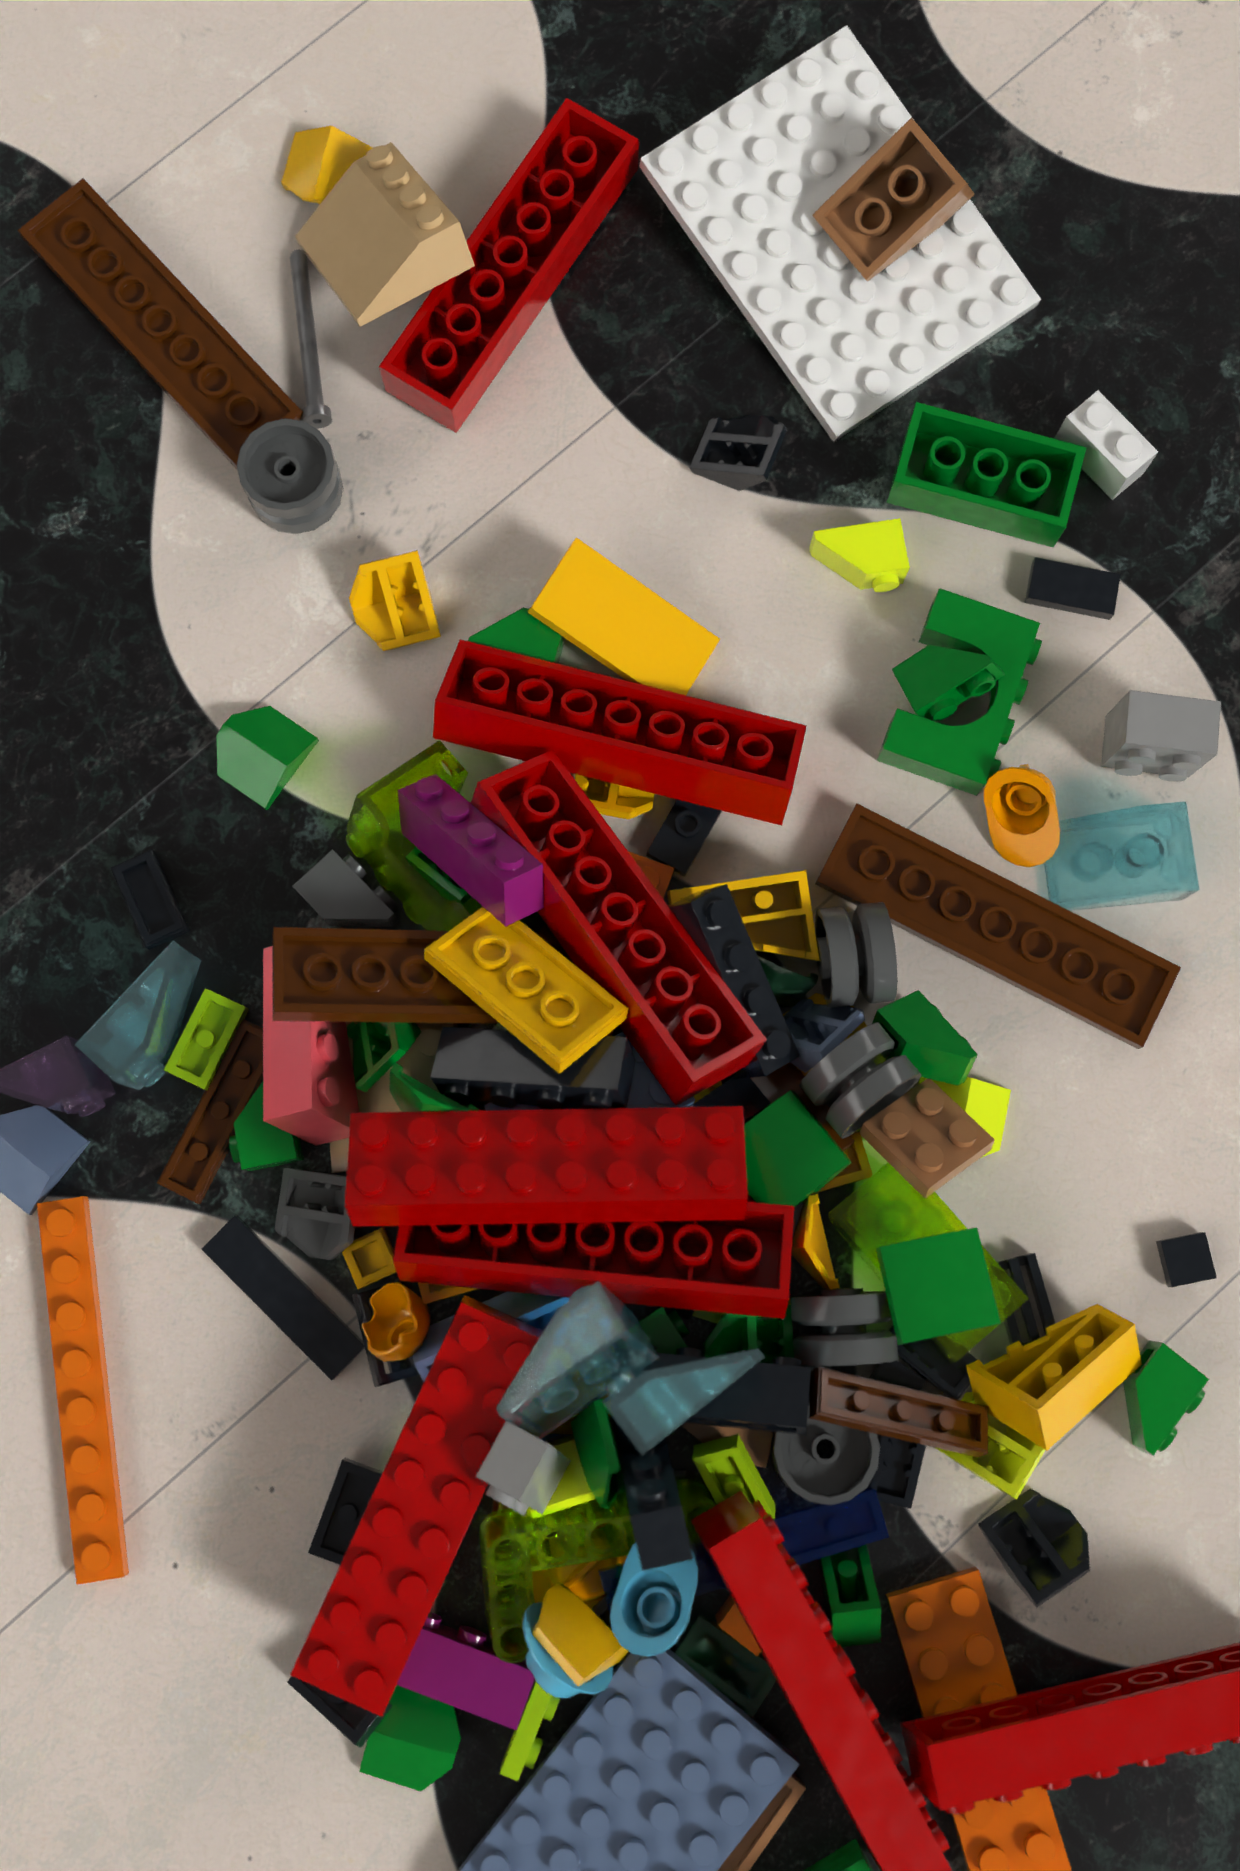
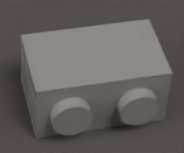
(522, 1470)

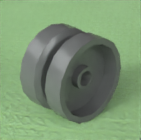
(290, 476)
(856, 954)
(859, 1079)
(844, 1333)
(827, 1479)

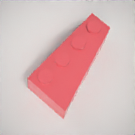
(306, 1073)

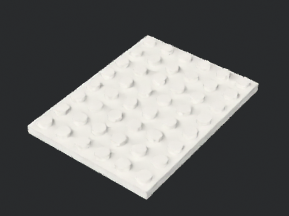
(747, 200)

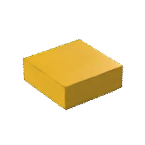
(370, 1258)

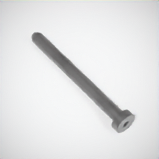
(315, 412)

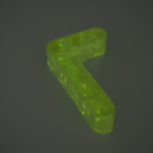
(573, 1545)

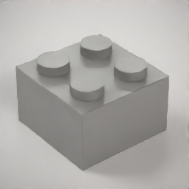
(1160, 735)

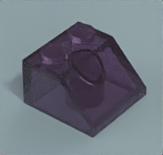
(58, 1079)

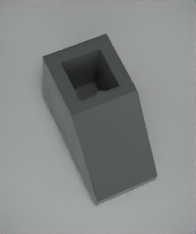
(341, 895)

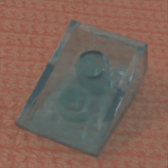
(1123, 858)
(144, 1022)
(574, 1359)
(663, 1397)

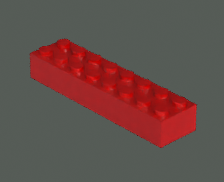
(519, 260)
(619, 731)
(622, 930)
(546, 1166)
(657, 1263)
(416, 1512)
(821, 1686)
(1076, 1730)

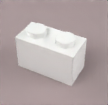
(1114, 449)

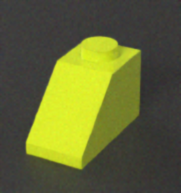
(864, 553)

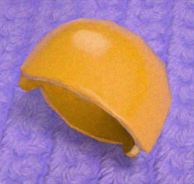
(397, 1323)

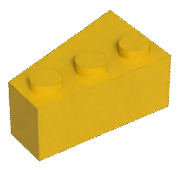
(773, 912)
(1058, 1377)

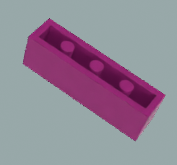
(471, 849)
(466, 1673)

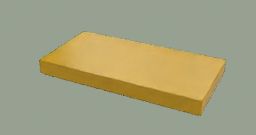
(622, 622)
(527, 987)

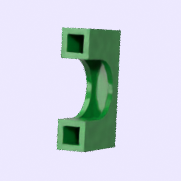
(966, 753)

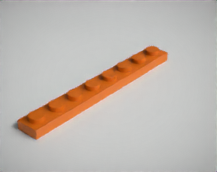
(82, 1390)

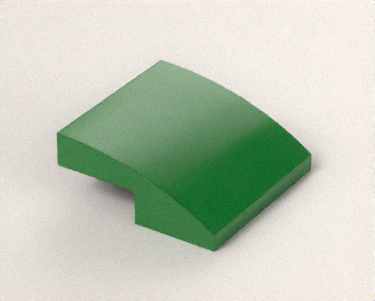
(789, 1153)
(937, 1285)

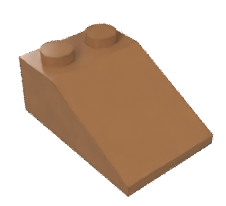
(893, 201)

